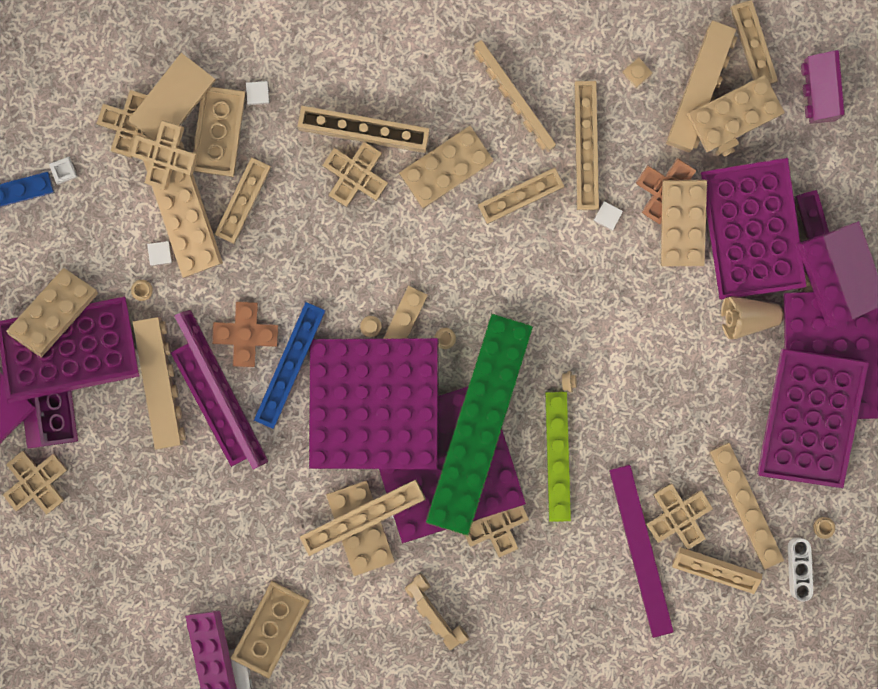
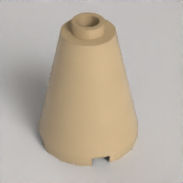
(749, 316)

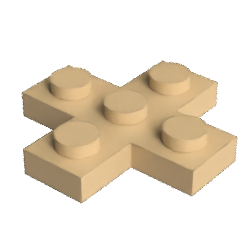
(117, 120)
(164, 155)
(355, 174)
(35, 482)
(679, 516)
(498, 528)

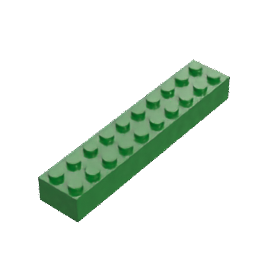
(479, 424)

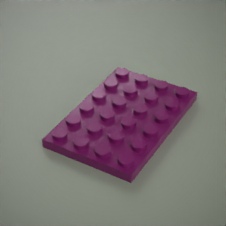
(754, 229)
(89, 353)
(812, 418)

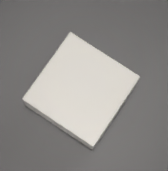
(257, 93)
(63, 170)
(608, 215)
(159, 253)

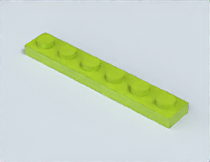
(557, 456)

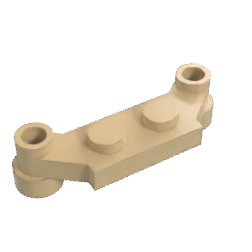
(426, 609)

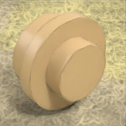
(141, 290)
(370, 326)
(446, 338)
(569, 381)
(824, 527)

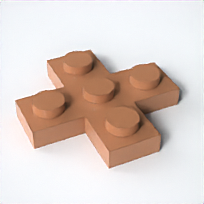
(652, 182)
(245, 334)

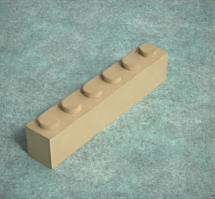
(701, 84)
(363, 129)
(158, 383)

